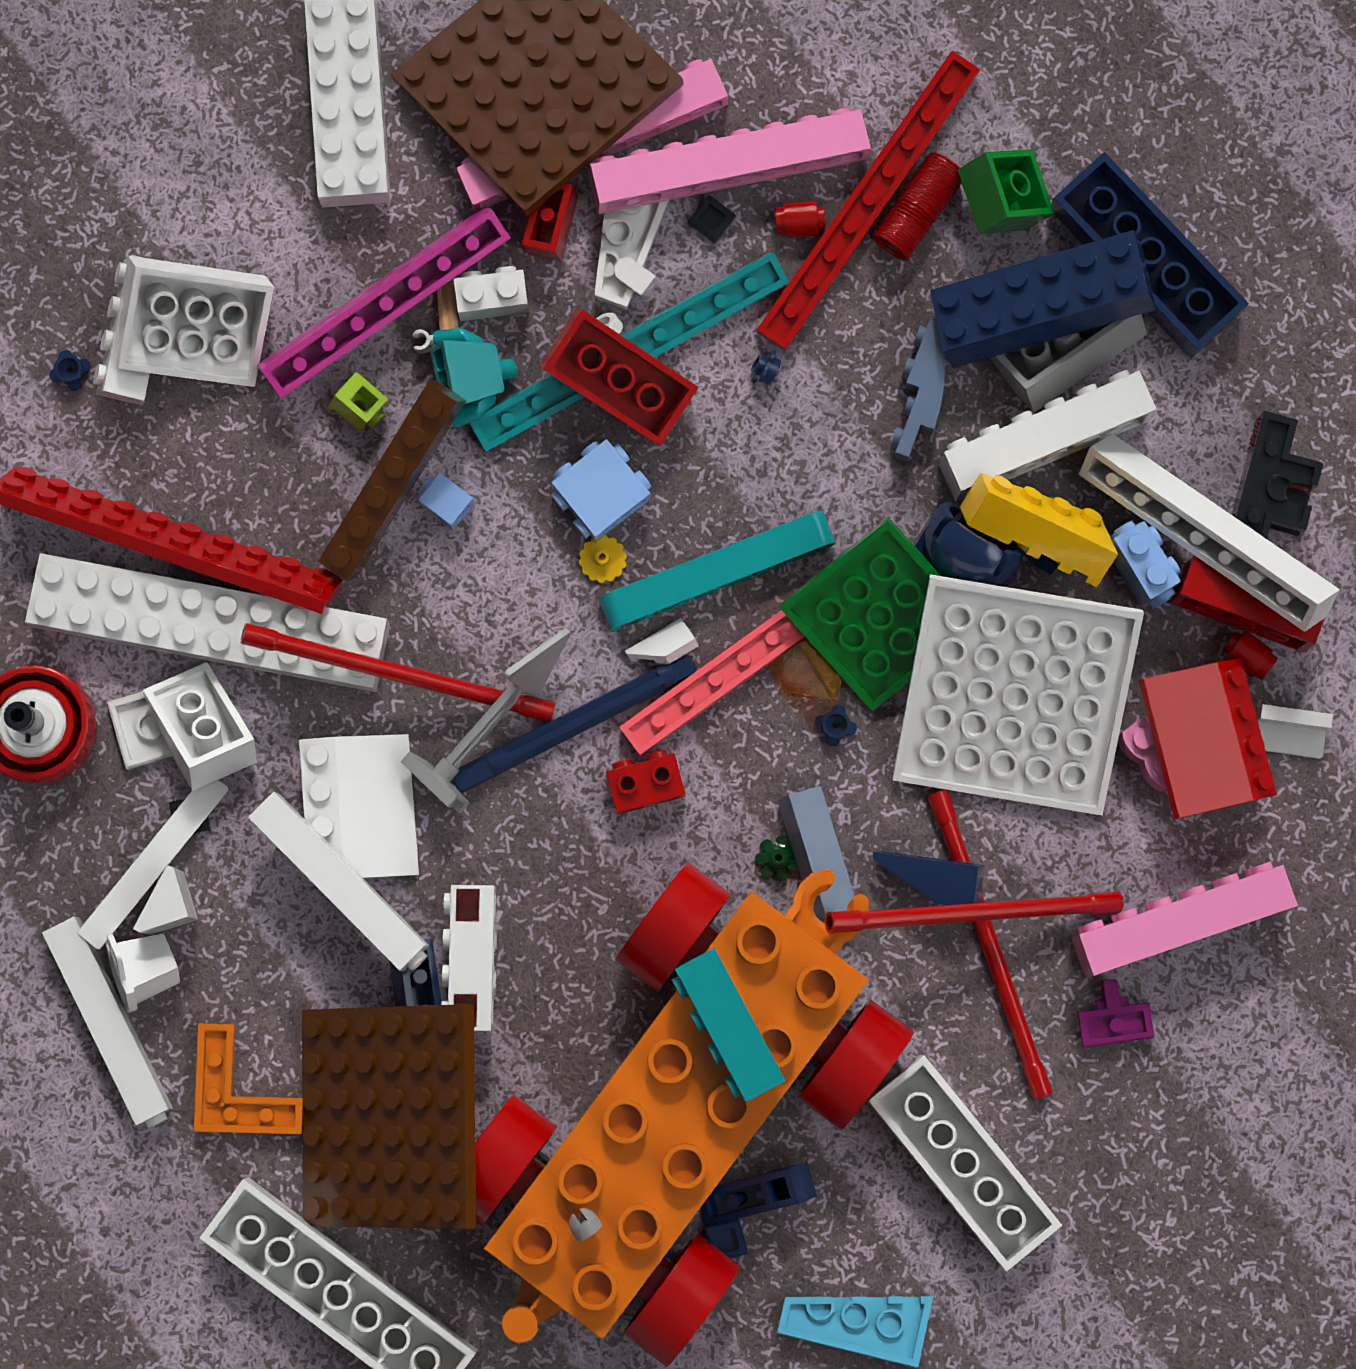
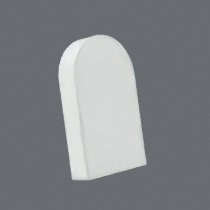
(633, 275)

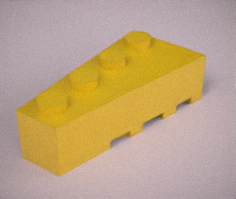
(1041, 526)

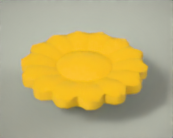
(602, 559)

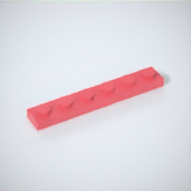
(711, 683)

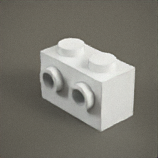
(491, 294)

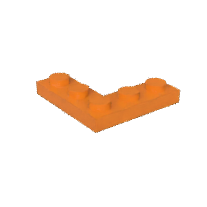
(214, 1100)

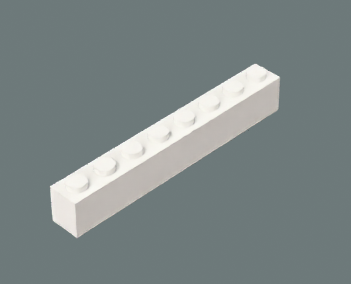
(1209, 532)

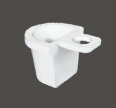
(141, 968)

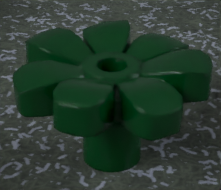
(768, 859)

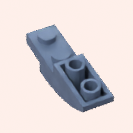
(926, 379)

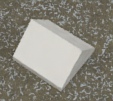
(168, 904)

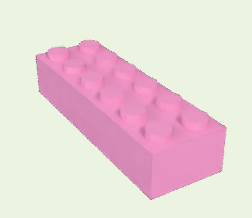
(1184, 921)

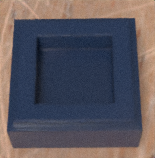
(727, 1238)

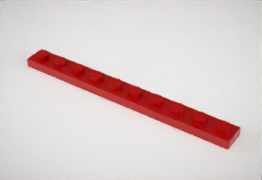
(868, 200)

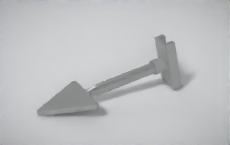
(526, 675)

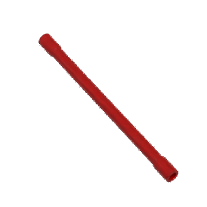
(274, 641)
(859, 920)
(1032, 1066)

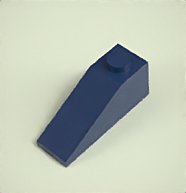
(939, 879)
(759, 1194)

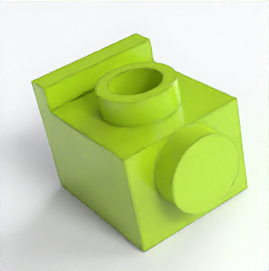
(359, 391)

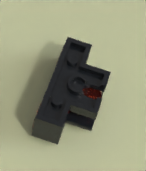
(1273, 481)

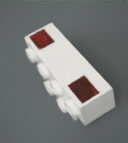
(471, 950)

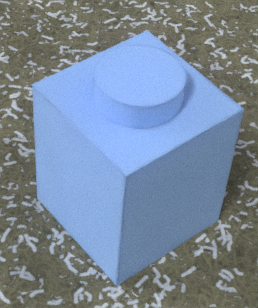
(445, 500)

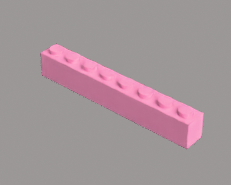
(698, 96)
(728, 160)

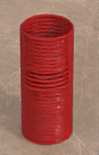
(928, 190)

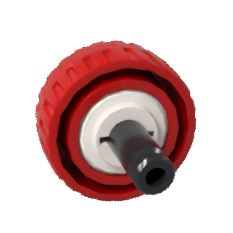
(43, 725)

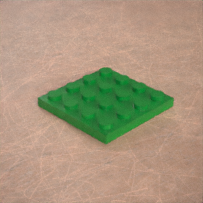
(867, 612)

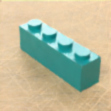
(729, 1026)

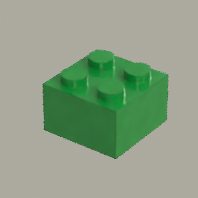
(1006, 191)

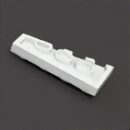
(624, 235)

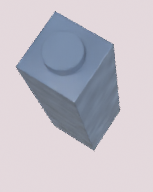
(816, 846)

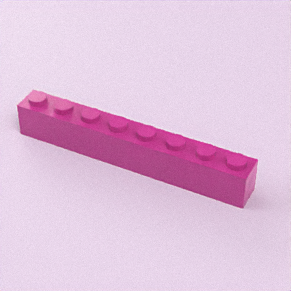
(383, 301)

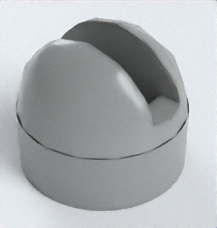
(585, 1225)

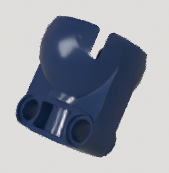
(965, 552)

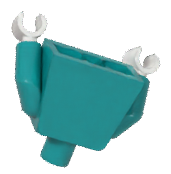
(468, 369)

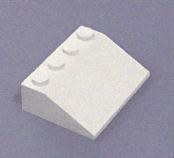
(192, 321)
(362, 801)

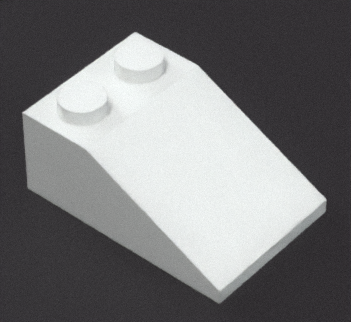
(201, 726)

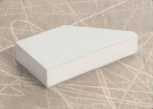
(665, 644)

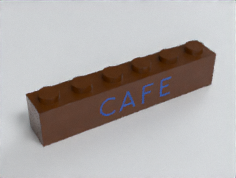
(392, 480)

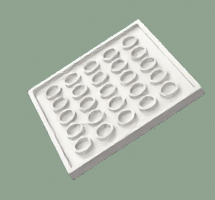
(1017, 694)

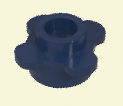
(65, 361)
(765, 367)
(837, 715)

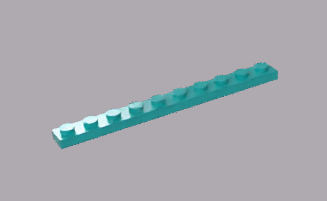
(652, 336)

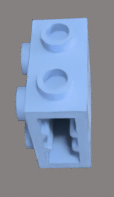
(600, 489)
(1144, 564)

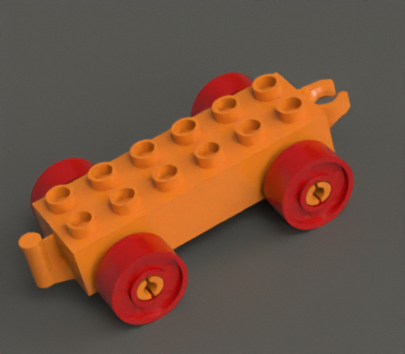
(670, 1122)

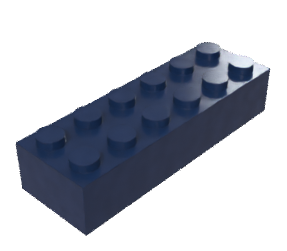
(1188, 291)
(1043, 299)

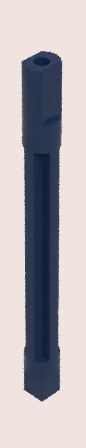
(572, 723)

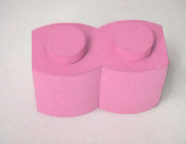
(1139, 747)

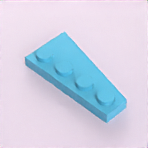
(868, 1326)

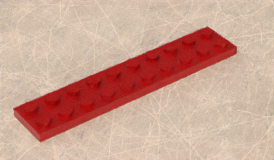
(168, 540)

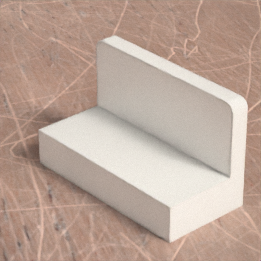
(1293, 730)

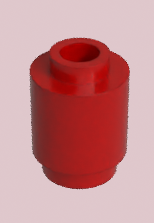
(800, 219)
(1255, 655)

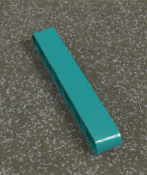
(719, 568)

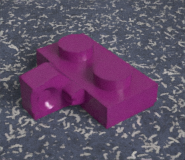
(1114, 1019)

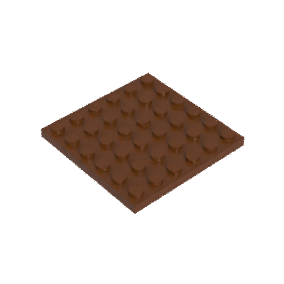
(536, 89)
(389, 1117)

